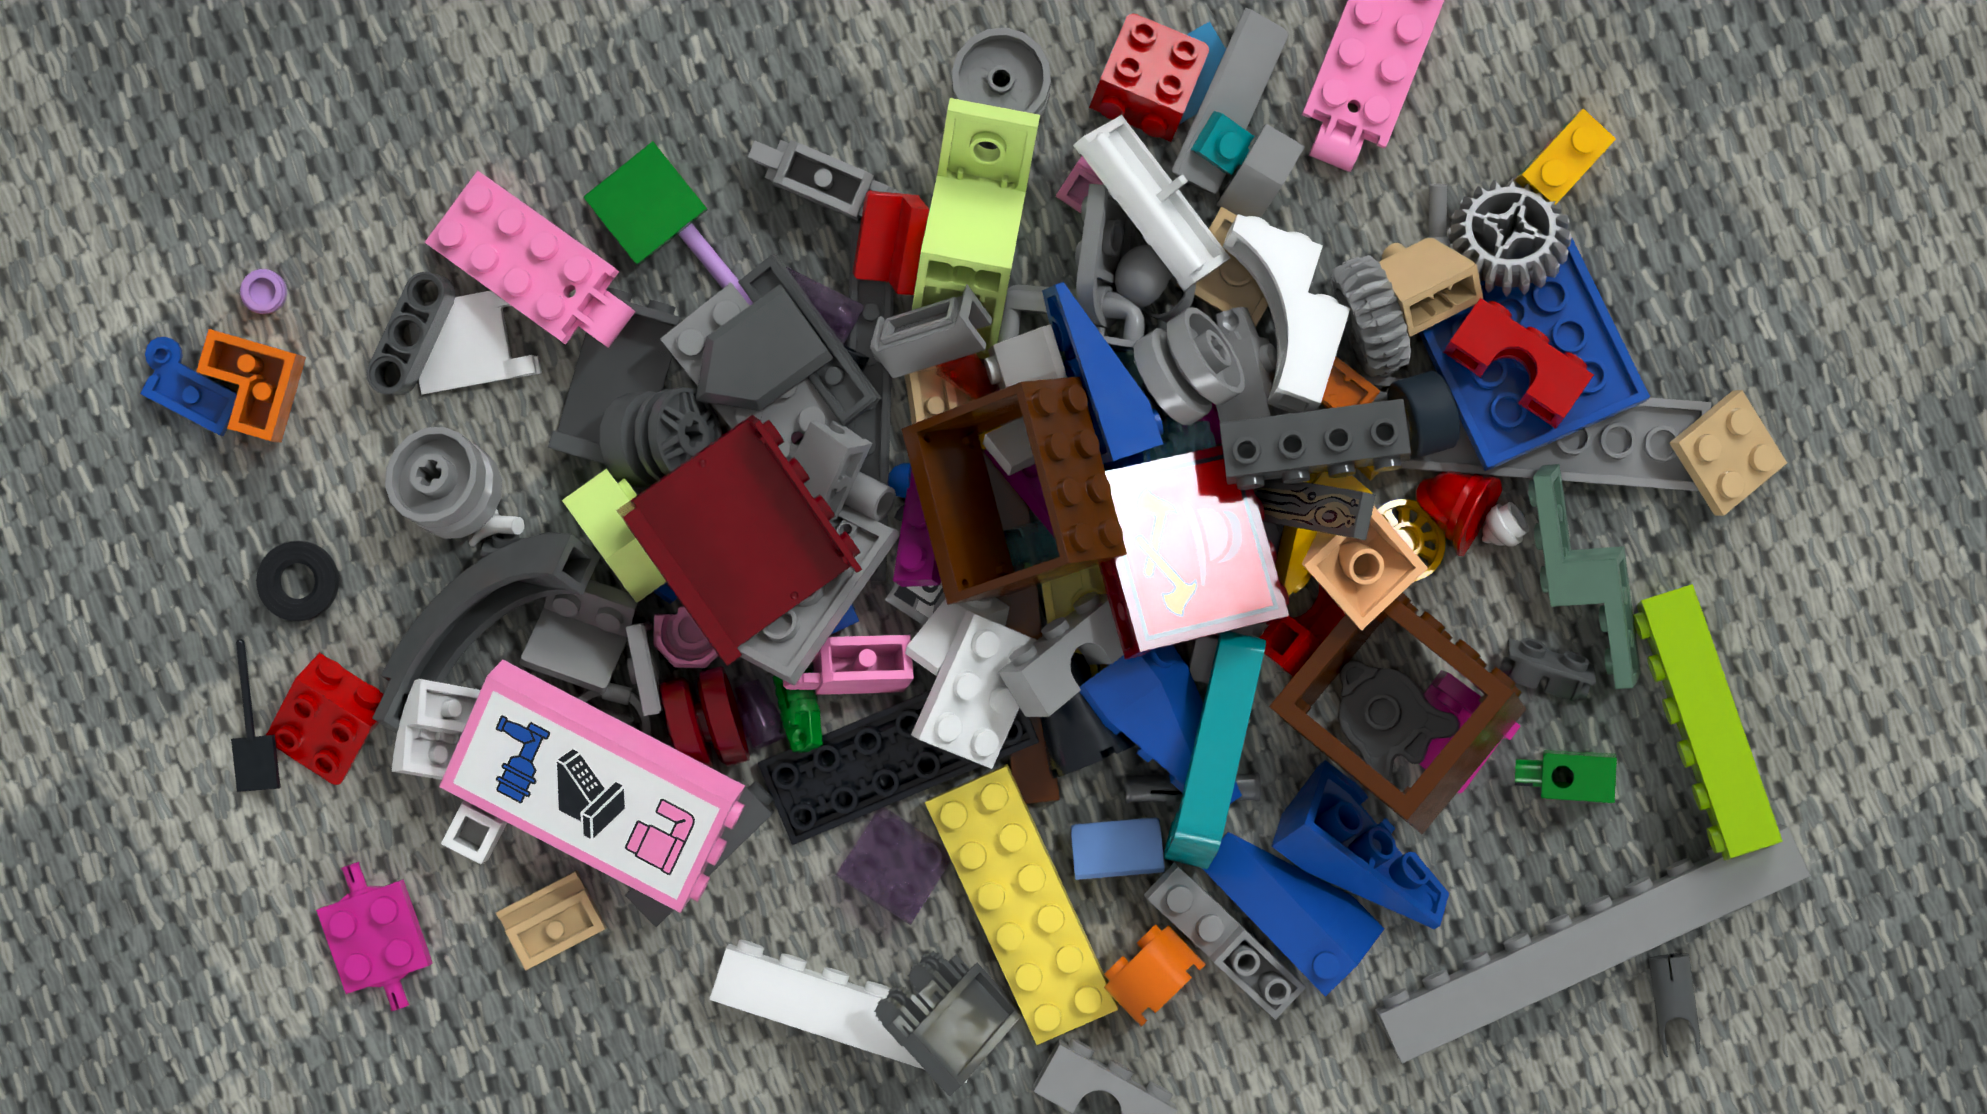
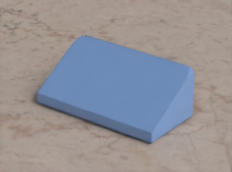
(1117, 848)

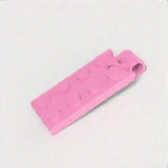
(1372, 67)
(530, 263)

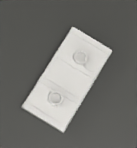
(1152, 201)

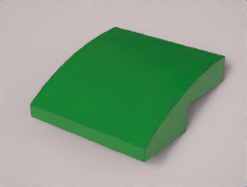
(645, 203)

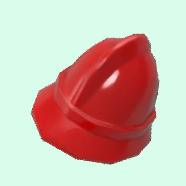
(1458, 504)

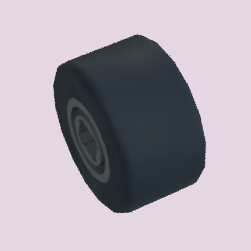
(1429, 413)

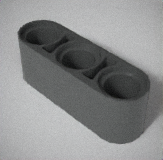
(392, 346)

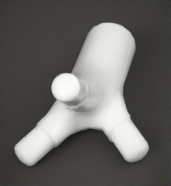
(496, 525)

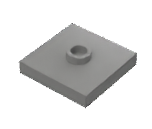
(645, 667)

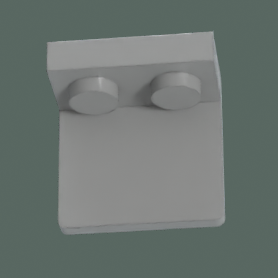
(581, 636)

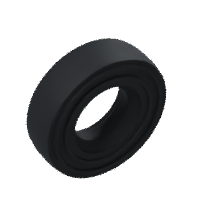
(270, 587)

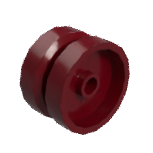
(713, 719)

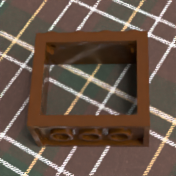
(961, 501)
(1458, 759)

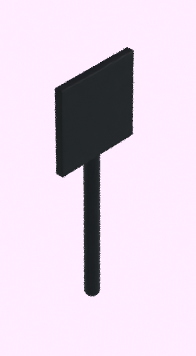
(253, 755)

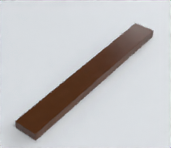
(1029, 764)

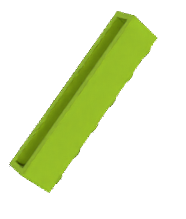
(1707, 723)

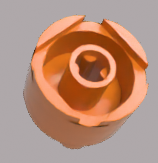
(1153, 973)

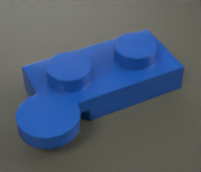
(185, 389)

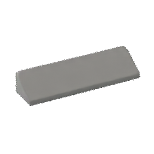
(1233, 91)

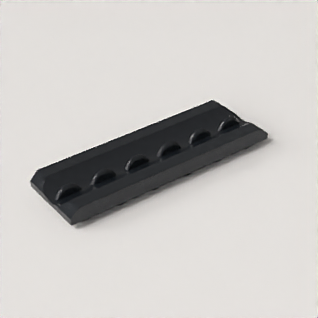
(867, 769)

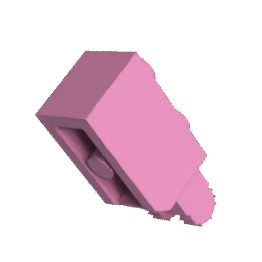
(859, 666)

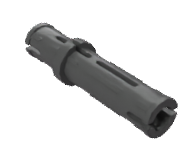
(1160, 789)

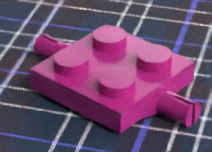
(374, 936)

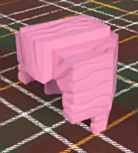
(682, 640)

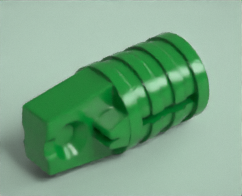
(799, 716)

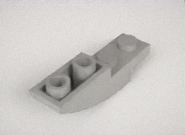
(1224, 941)

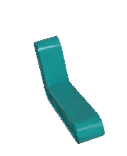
(1216, 751)

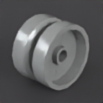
(1005, 55)
(1189, 366)
(443, 482)

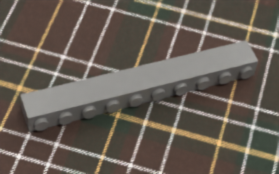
(1584, 945)

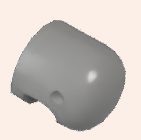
(1143, 278)

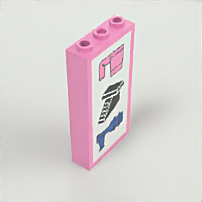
(593, 786)

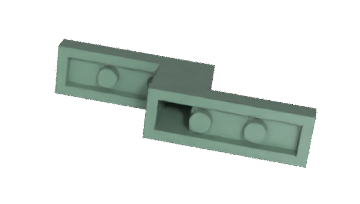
(1585, 576)

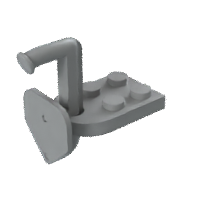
(1105, 240)

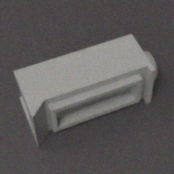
(930, 334)

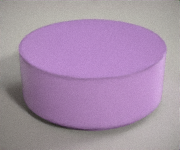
(263, 291)

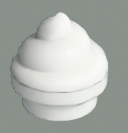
(1505, 525)

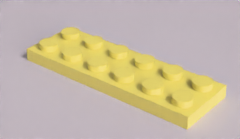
(1021, 904)

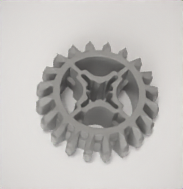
(1527, 254)
(1374, 319)

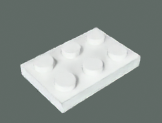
(969, 702)

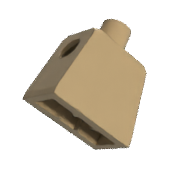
(1430, 282)

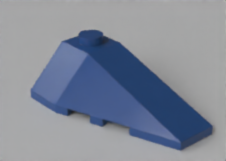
(1115, 401)
(1154, 706)
(1340, 842)
(1305, 917)

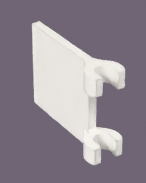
(472, 347)

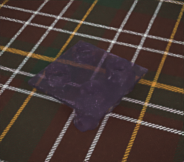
(895, 865)

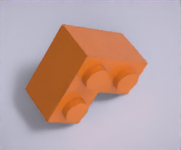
(265, 377)

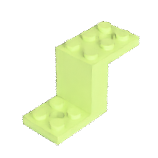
(976, 208)

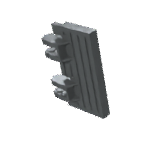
(950, 1020)

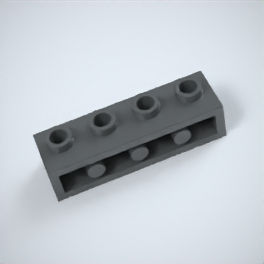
(1315, 443)

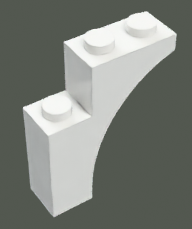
(1305, 323)

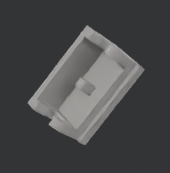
(832, 461)

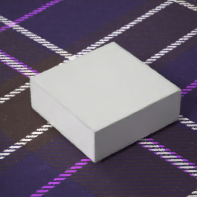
(1010, 446)

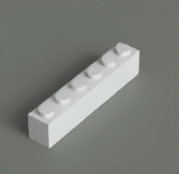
(806, 999)

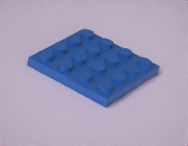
(1575, 322)

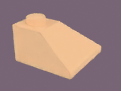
(1361, 573)

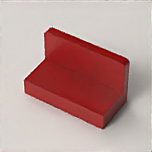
(891, 239)

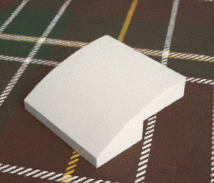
(431, 727)

